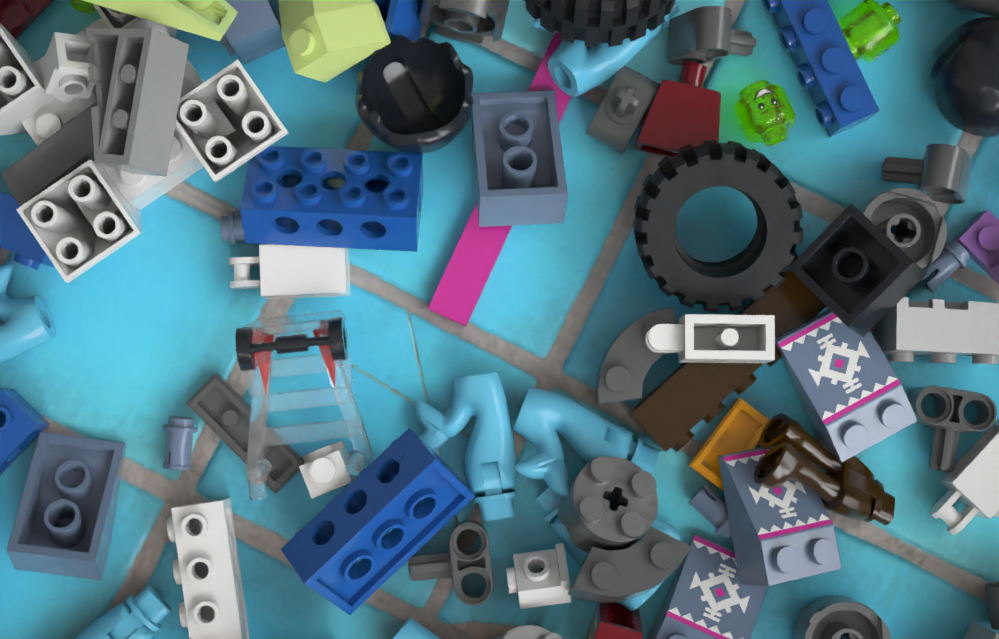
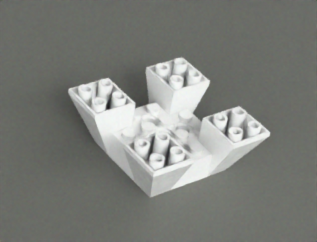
(100, 206)

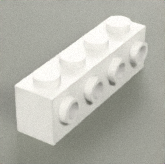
(208, 570)

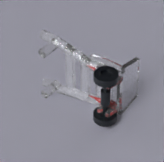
(291, 335)

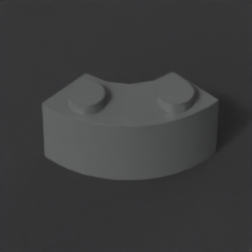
(629, 359)
(630, 571)

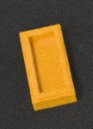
(735, 432)

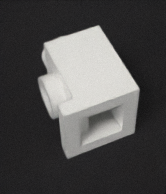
(65, 77)
(326, 469)
(540, 577)

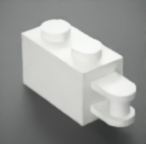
(295, 272)
(716, 338)
(973, 483)

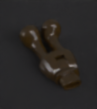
(845, 486)

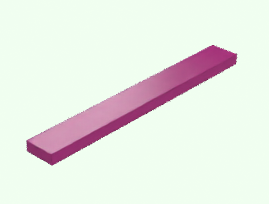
(481, 246)

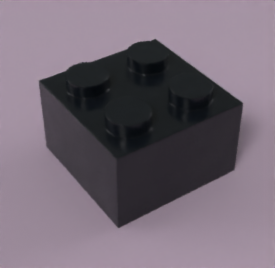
(856, 270)

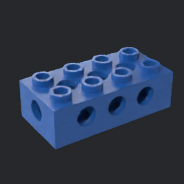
(333, 198)
(345, 532)

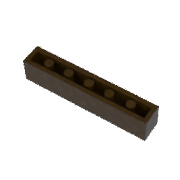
(698, 389)

